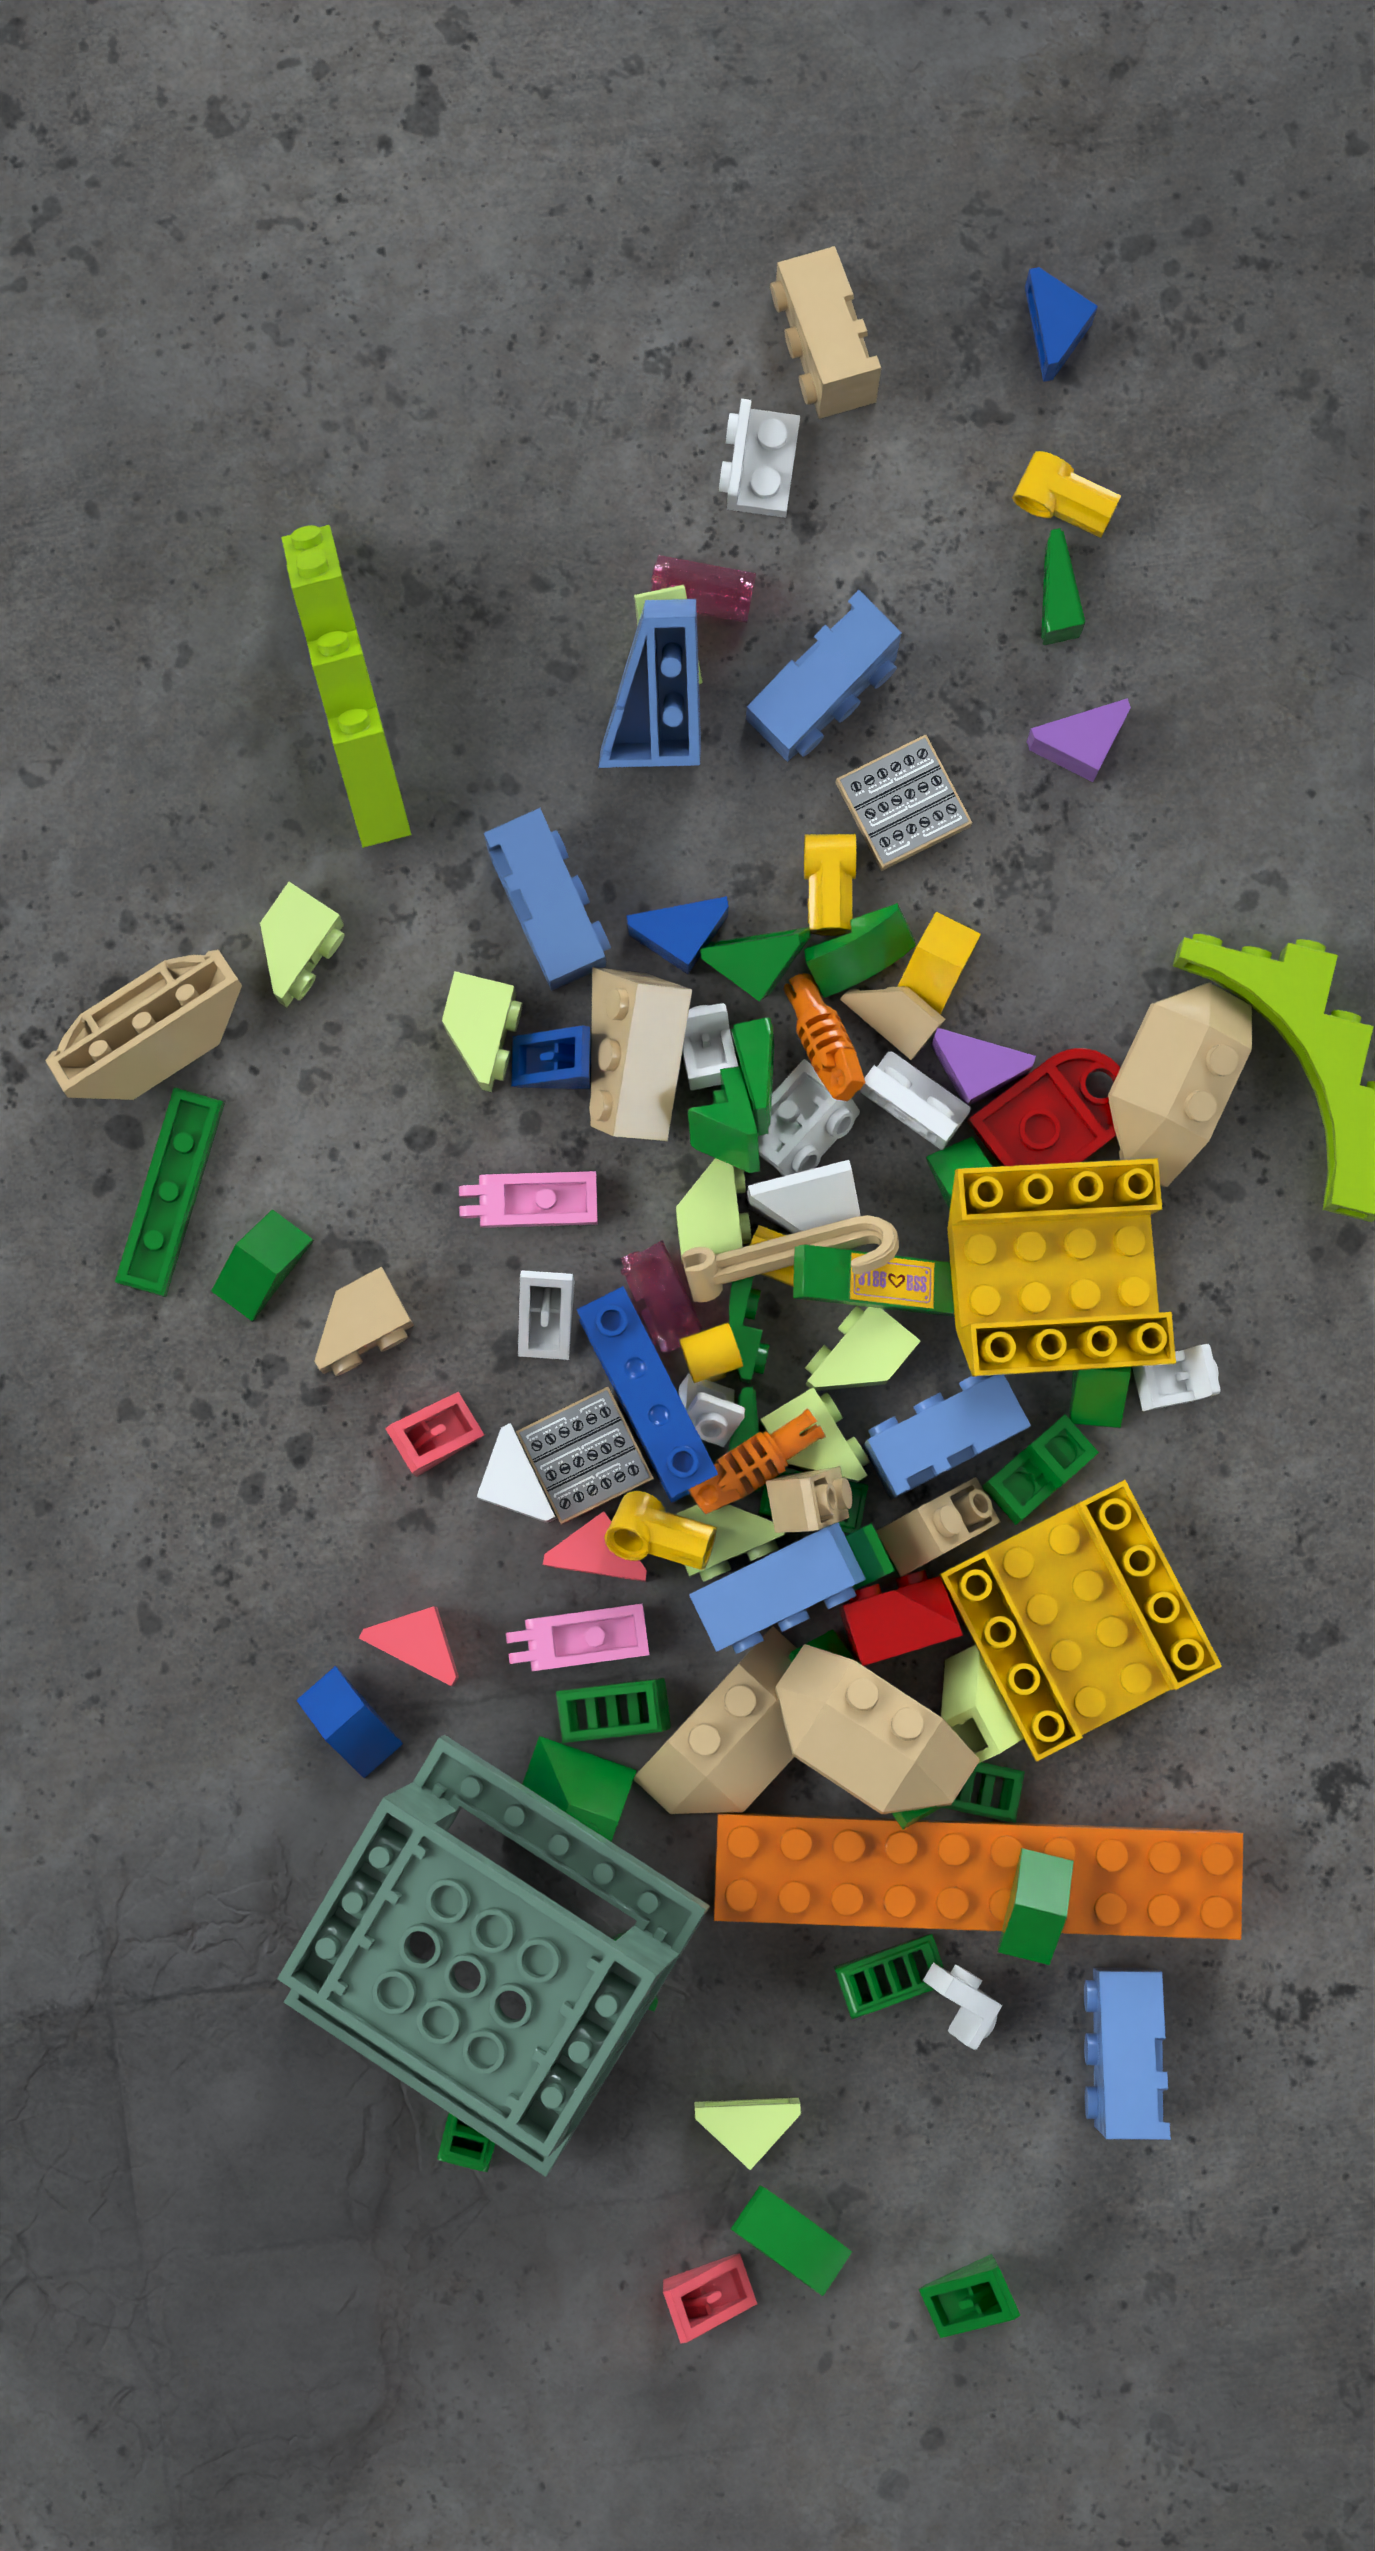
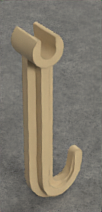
(709, 1271)

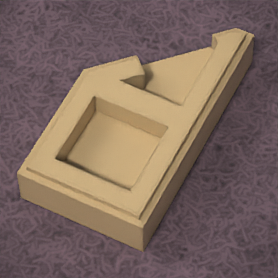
(897, 1016)

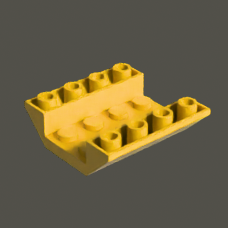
(1057, 1267)
(1080, 1619)

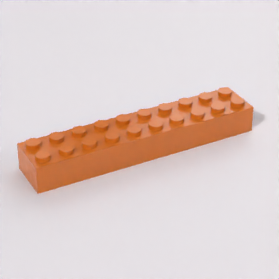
(965, 1871)

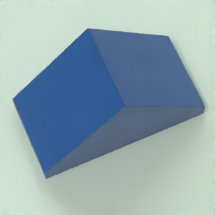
(1058, 319)
(679, 930)
(553, 1059)
(349, 1722)

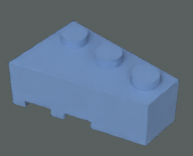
(826, 679)
(658, 695)
(547, 898)
(944, 1433)
(778, 1589)
(1126, 2053)

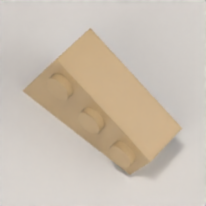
(825, 333)
(635, 1052)

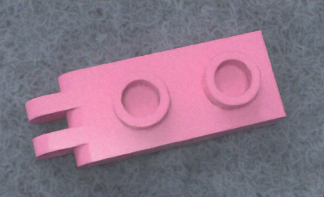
(533, 1199)
(582, 1638)

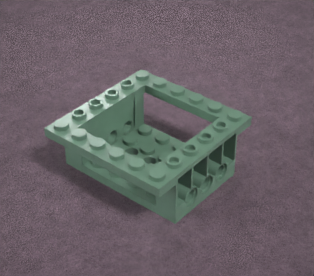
(582, 1991)

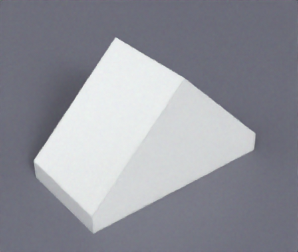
(545, 1314)
(512, 1481)

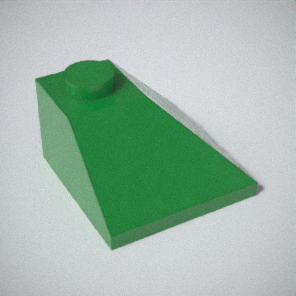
(580, 1784)

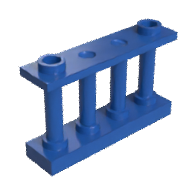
(646, 1393)

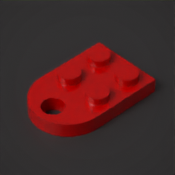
(1049, 1113)

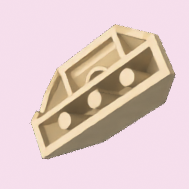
(147, 1029)
(1180, 1076)
(870, 1735)
(729, 1743)

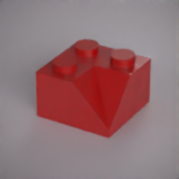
(900, 1619)

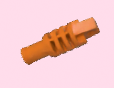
(824, 1039)
(755, 1462)

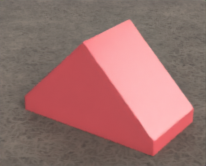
(434, 1433)
(588, 1553)
(416, 1641)
(708, 2296)

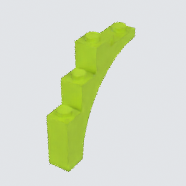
(345, 685)
(1329, 1047)

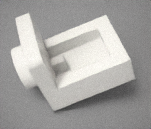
(707, 1045)
(1186, 1381)
(711, 1409)
(977, 2011)

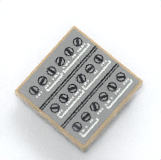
(903, 802)
(584, 1455)

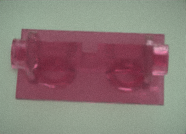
(717, 589)
(668, 1309)

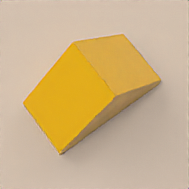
(939, 960)

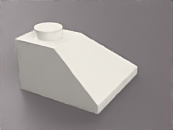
(807, 1198)

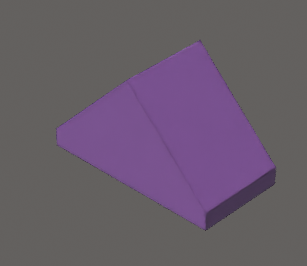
(1081, 739)
(978, 1066)

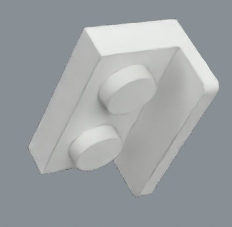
(762, 460)
(915, 1099)
(804, 1122)

